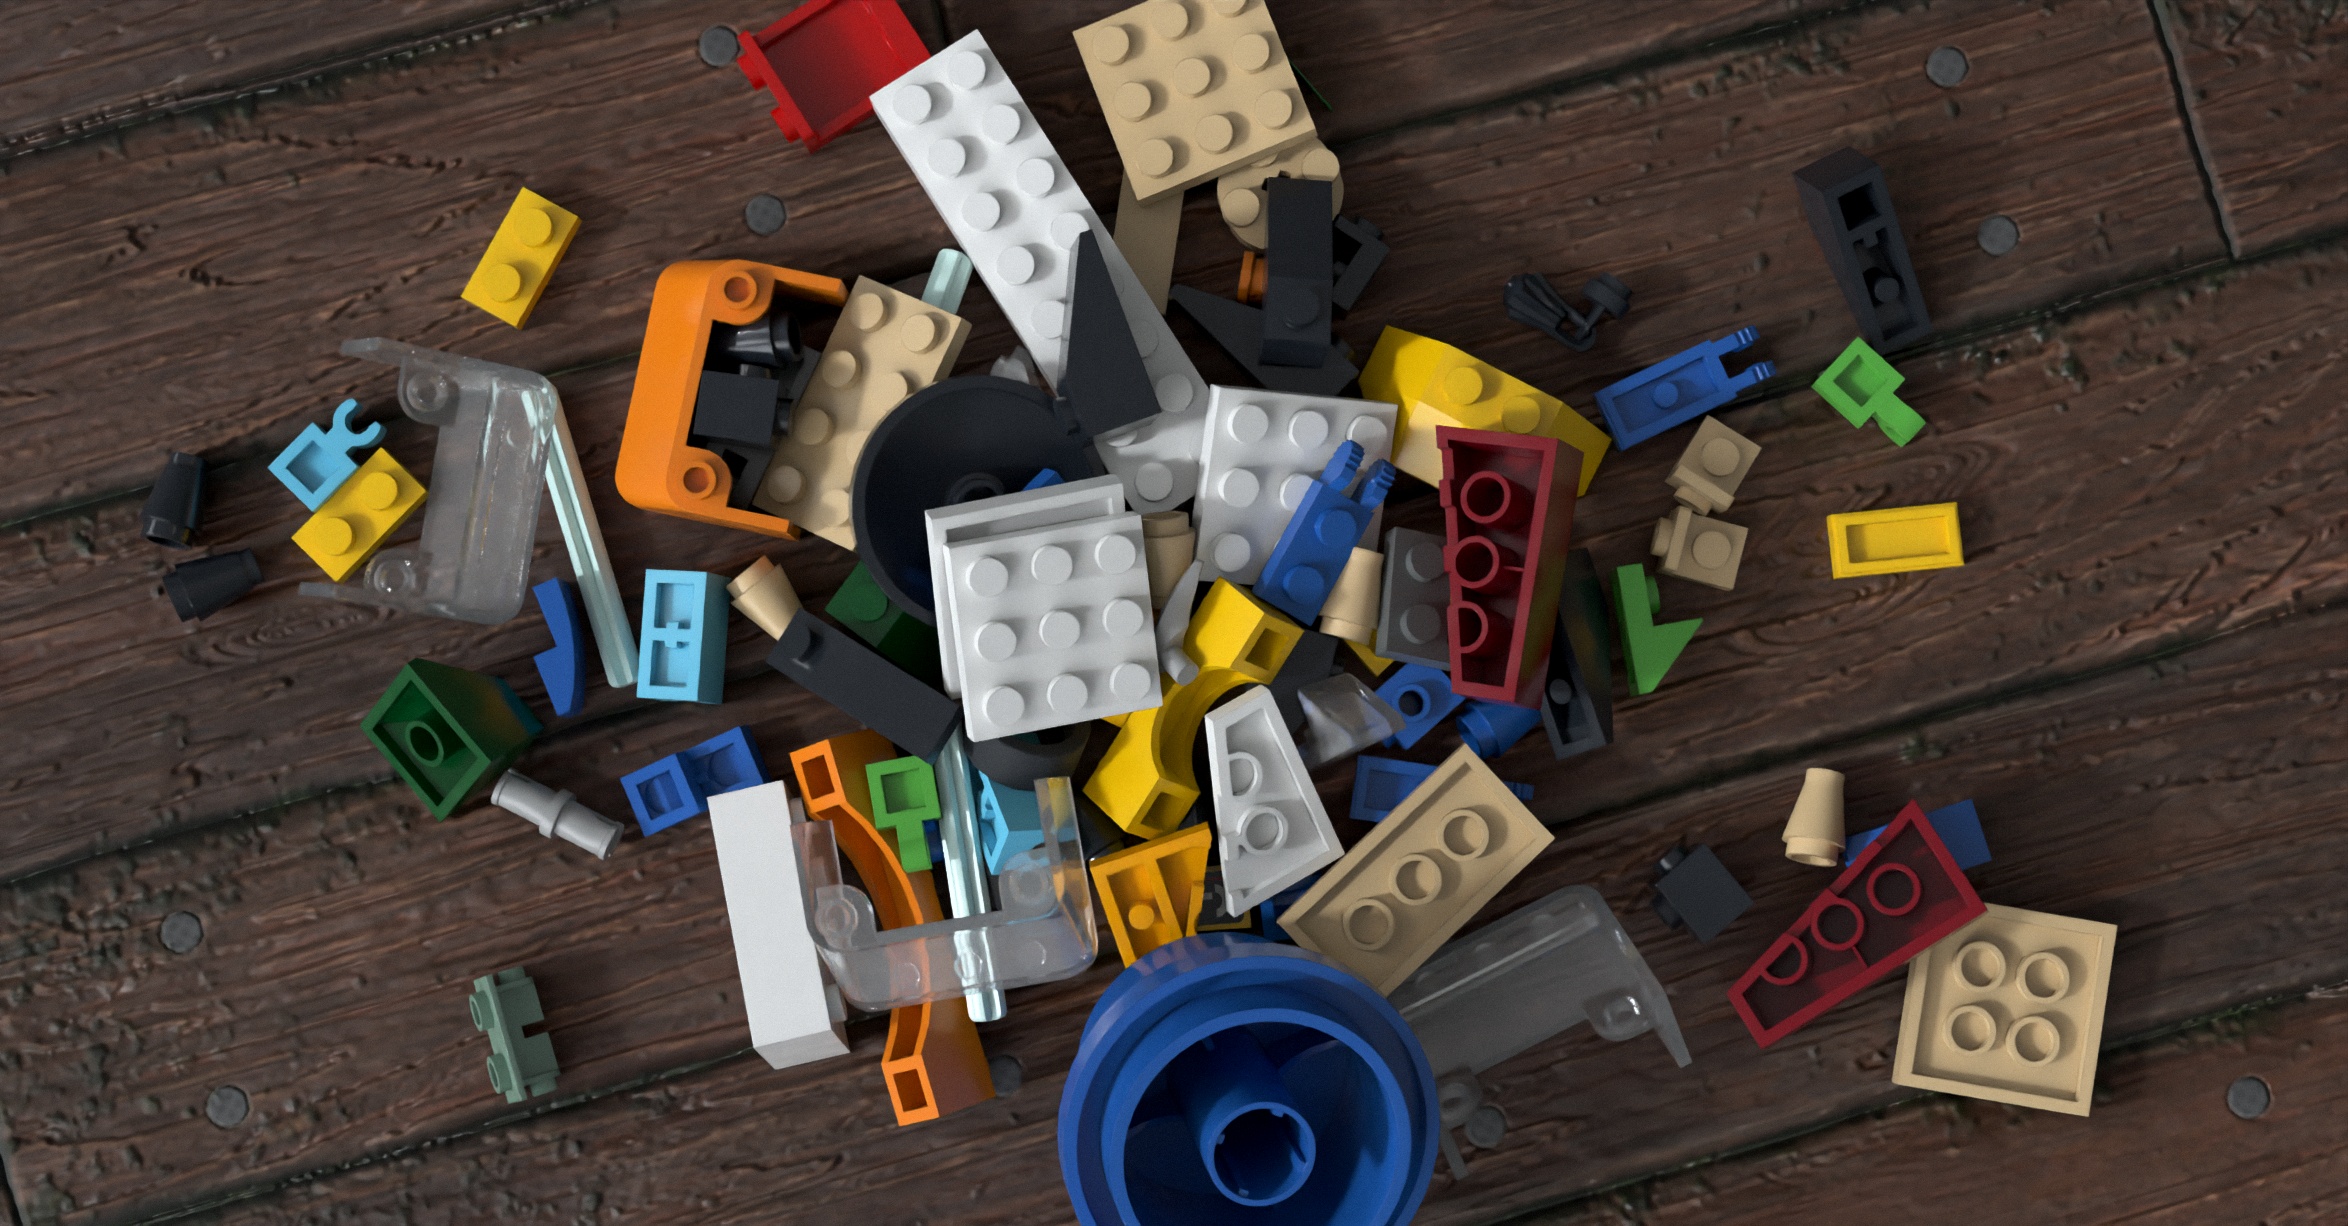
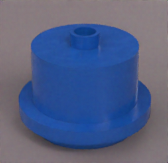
(1246, 1094)

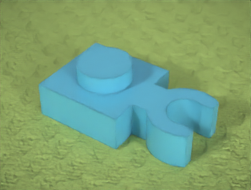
(322, 461)

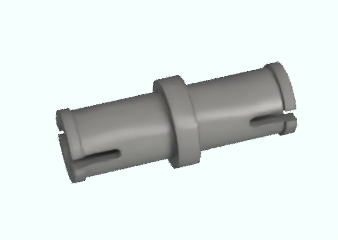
(557, 813)

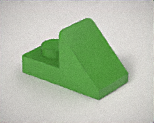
(1645, 648)

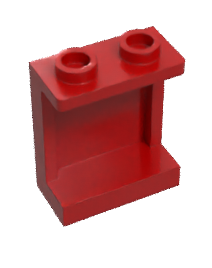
(828, 63)

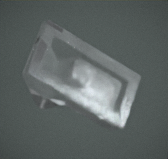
(1343, 720)

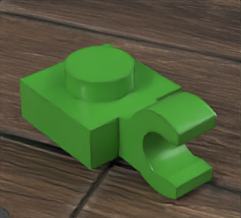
(1862, 387)
(905, 798)

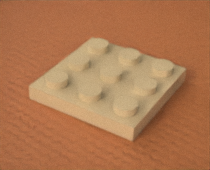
(1193, 90)
(2009, 1010)

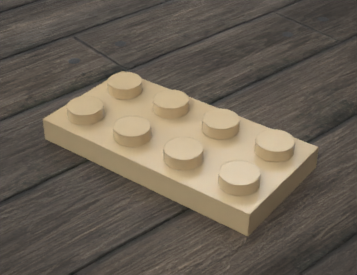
(872, 360)
(1418, 873)

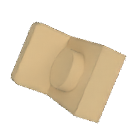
(1711, 467)
(1698, 548)

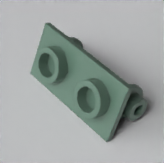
(515, 1059)

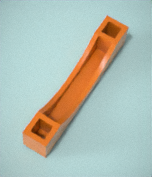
(932, 1047)

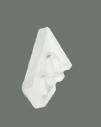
(1264, 803)

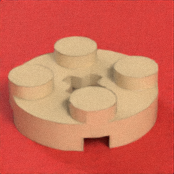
(1242, 195)

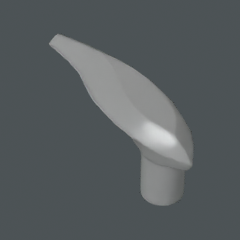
(1172, 627)

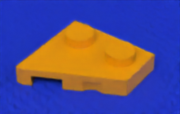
(1154, 890)

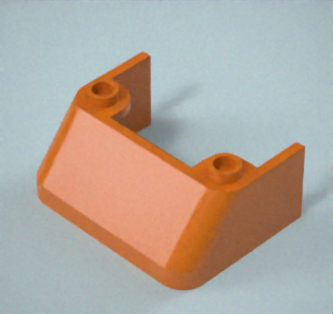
(655, 458)

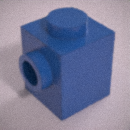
(1421, 697)

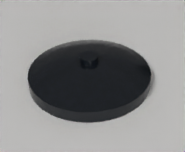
(948, 448)

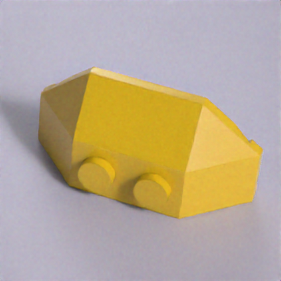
(1453, 389)

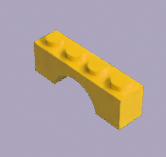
(1148, 770)

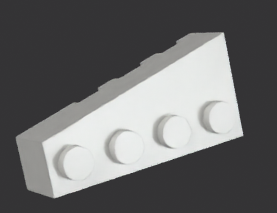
(786, 985)

